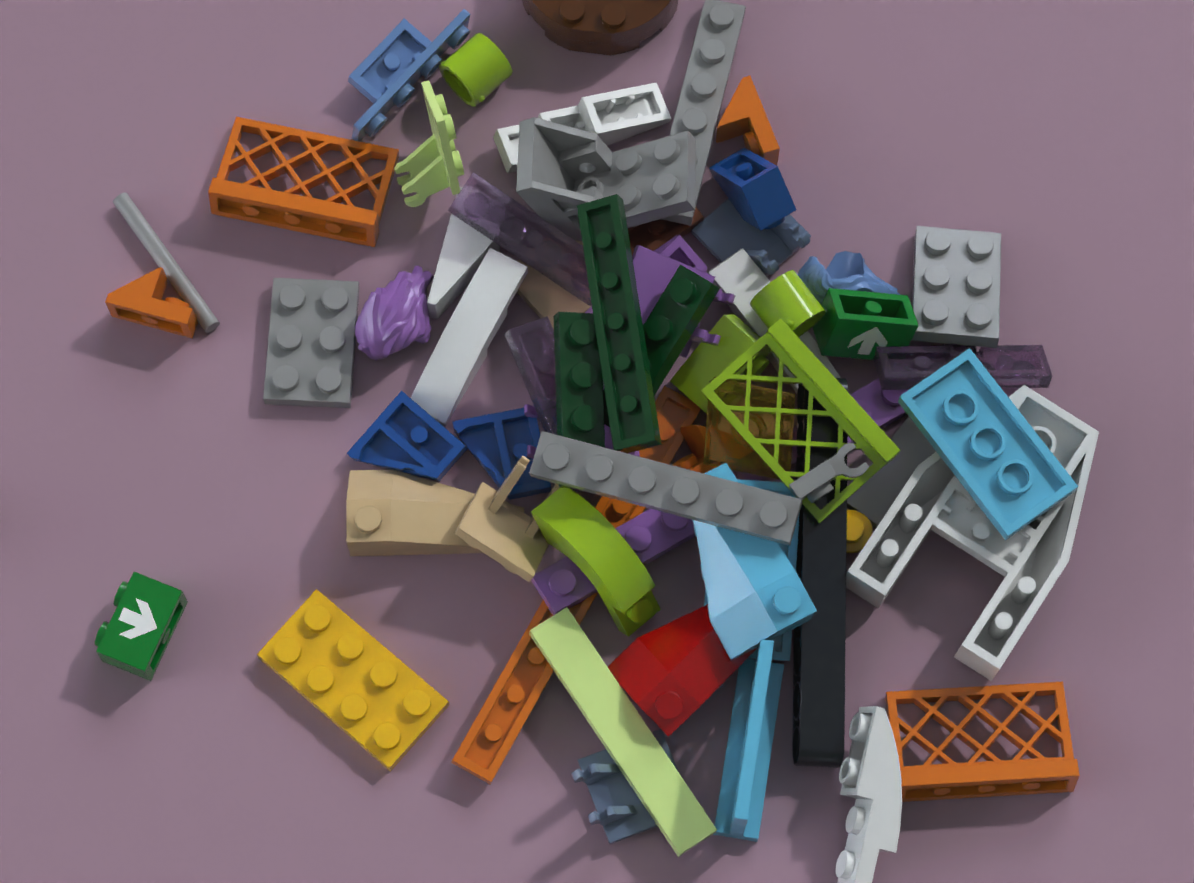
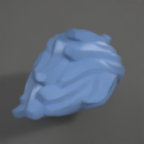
(844, 272)

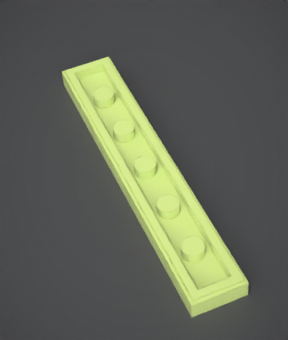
(622, 731)

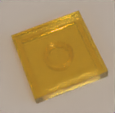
(726, 445)

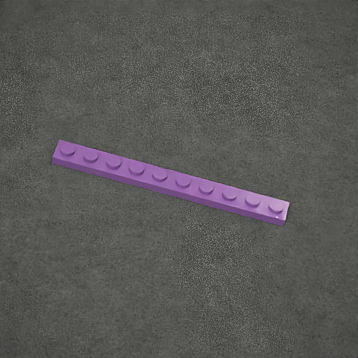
(659, 532)

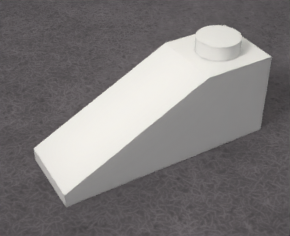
(457, 264)

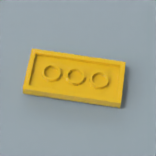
(353, 680)

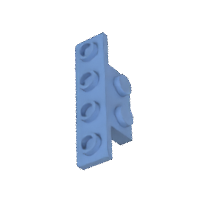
(396, 65)

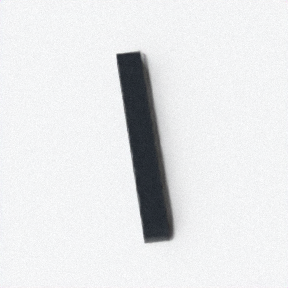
(820, 642)

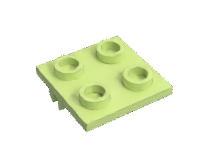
(434, 162)

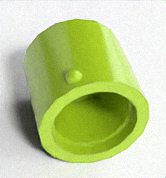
(475, 69)
(791, 301)

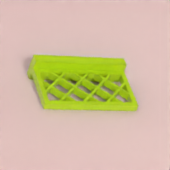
(826, 391)

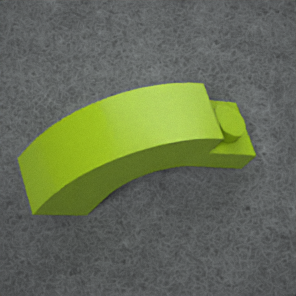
(601, 554)

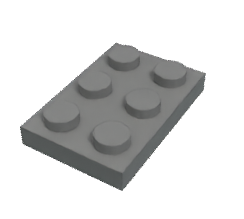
(956, 286)
(311, 343)

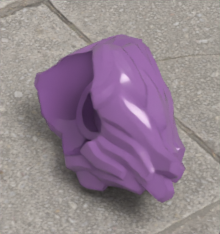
(395, 315)

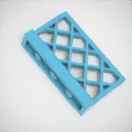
(749, 746)

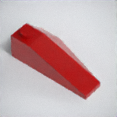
(675, 668)

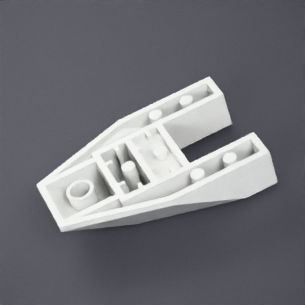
(1027, 560)

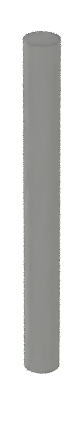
(166, 261)

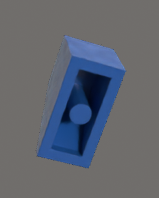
(754, 188)

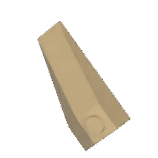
(404, 515)

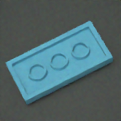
(987, 444)

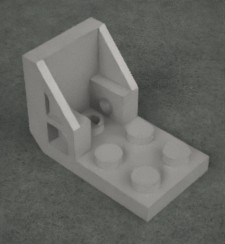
(573, 166)

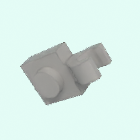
(817, 481)

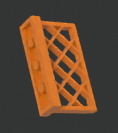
(290, 209)
(994, 775)

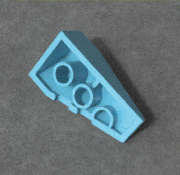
(748, 585)

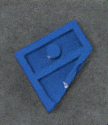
(408, 441)
(499, 443)

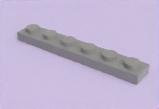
(706, 83)
(666, 488)

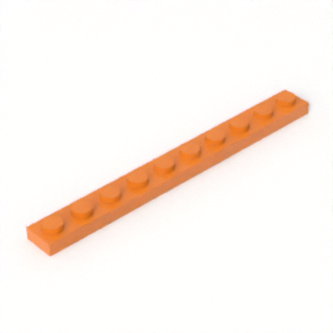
(527, 668)

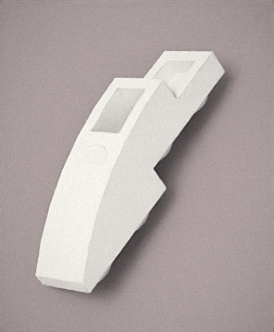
(875, 781)

